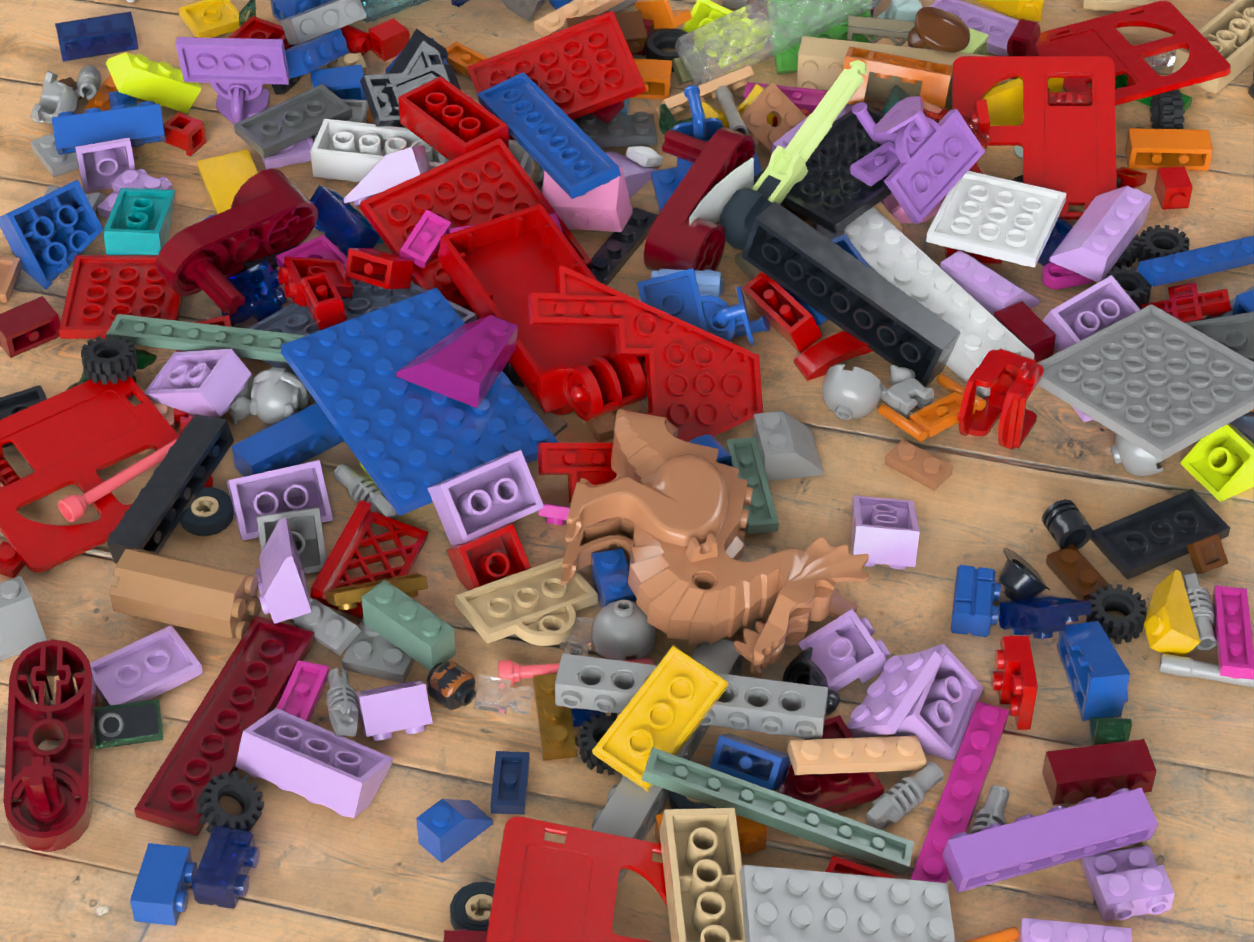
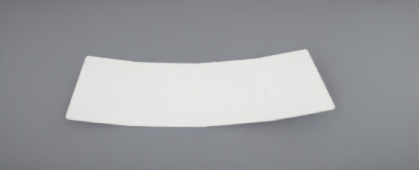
(714, 202)

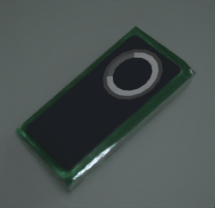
(128, 724)

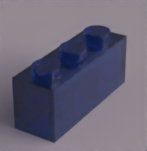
(96, 36)
(342, 222)

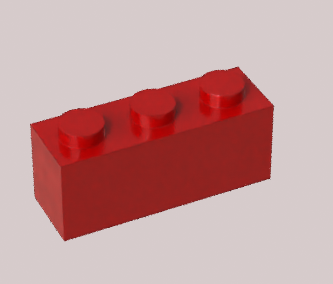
(782, 312)

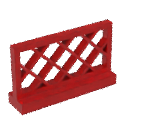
(348, 548)

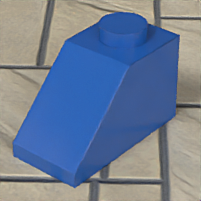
(450, 826)

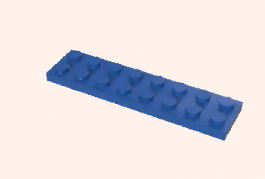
(549, 135)

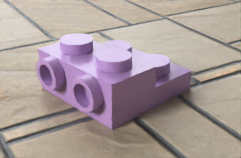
(131, 179)
(846, 650)
(1128, 883)

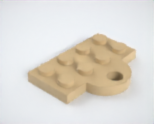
(527, 605)

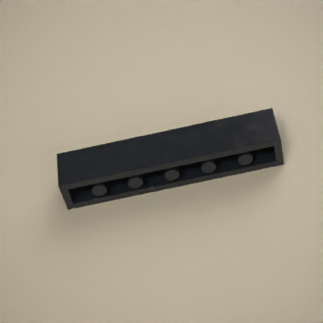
(172, 487)

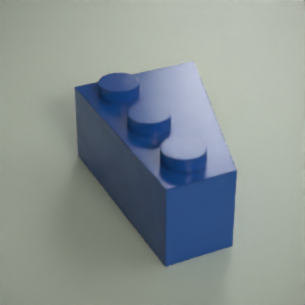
(1093, 670)

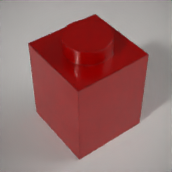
(388, 39)
(1173, 188)

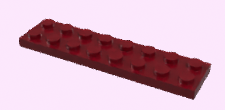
(210, 743)

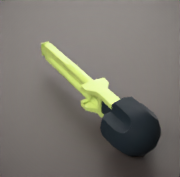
(788, 164)

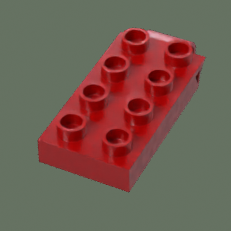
(560, 365)

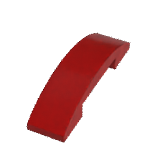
(829, 351)

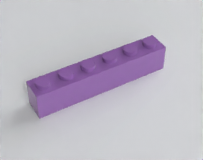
(1049, 839)

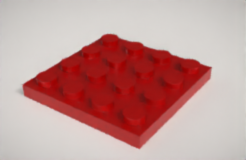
(113, 286)

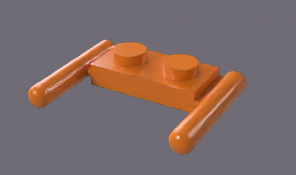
(935, 416)

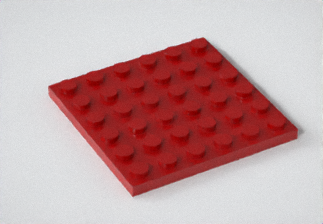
(466, 193)

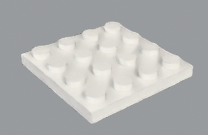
(997, 218)

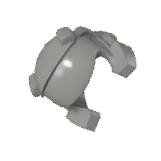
(55, 99)
(277, 395)

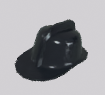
(1020, 578)

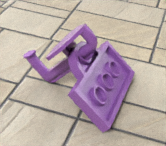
(235, 71)
(929, 153)

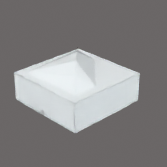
(644, 156)

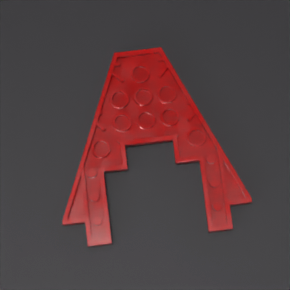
(690, 374)

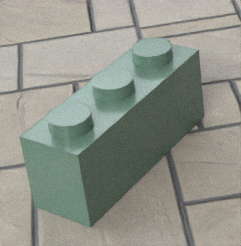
(408, 625)

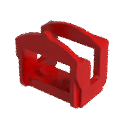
(1011, 384)

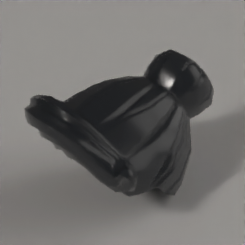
(805, 671)

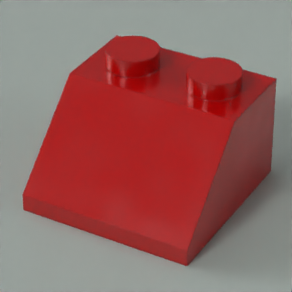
(489, 557)

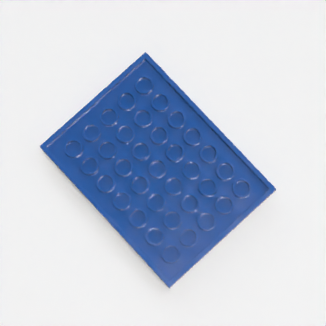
(395, 427)

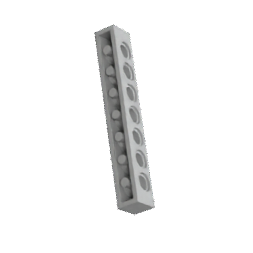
(744, 705)

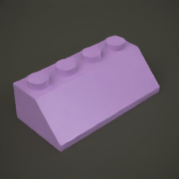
(1103, 232)
(312, 762)

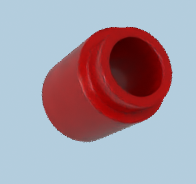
(356, 40)

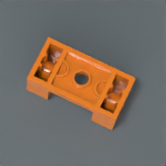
(934, 75)

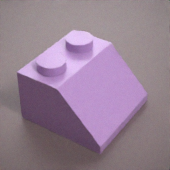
(103, 163)
(394, 709)

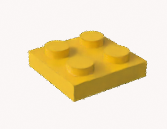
(210, 18)

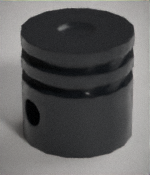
(1067, 524)

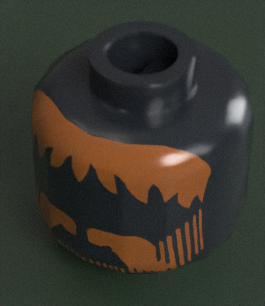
(451, 685)

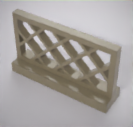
(879, 28)

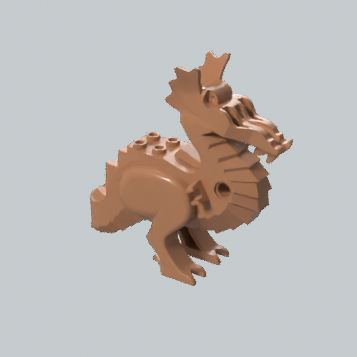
(682, 539)

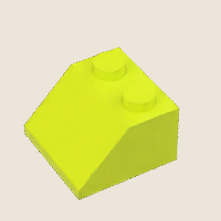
(1222, 462)

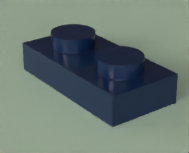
(510, 782)

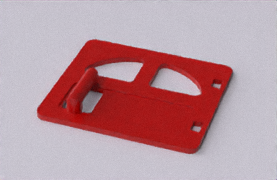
(1101, 38)
(1063, 134)
(66, 445)
(564, 889)

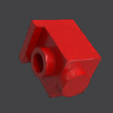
(185, 133)

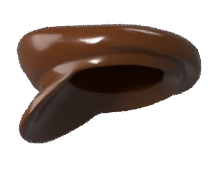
(939, 31)

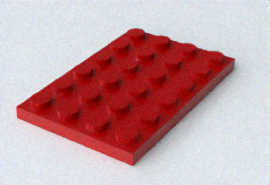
(574, 67)

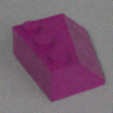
(465, 360)

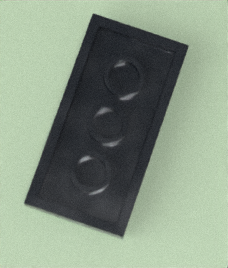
(1158, 533)

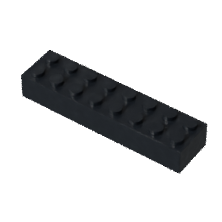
(849, 293)

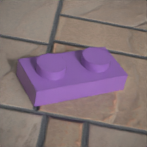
(876, 164)

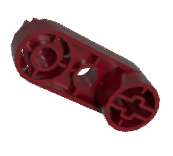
(263, 220)
(671, 239)
(48, 813)

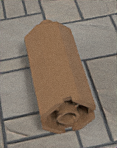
(185, 593)

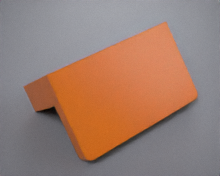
(662, 14)

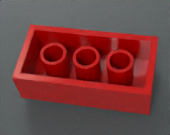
(449, 119)

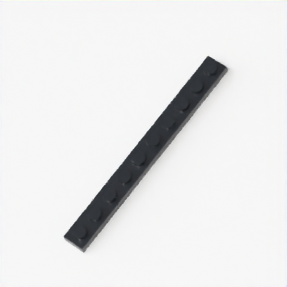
(610, 259)

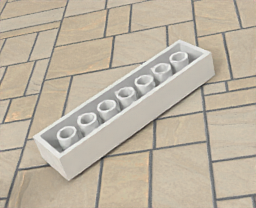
(353, 149)

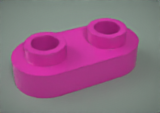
(1058, 277)

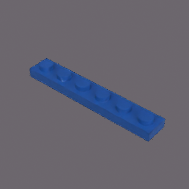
(1198, 262)

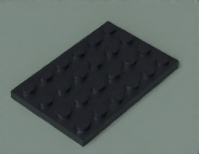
(828, 190)

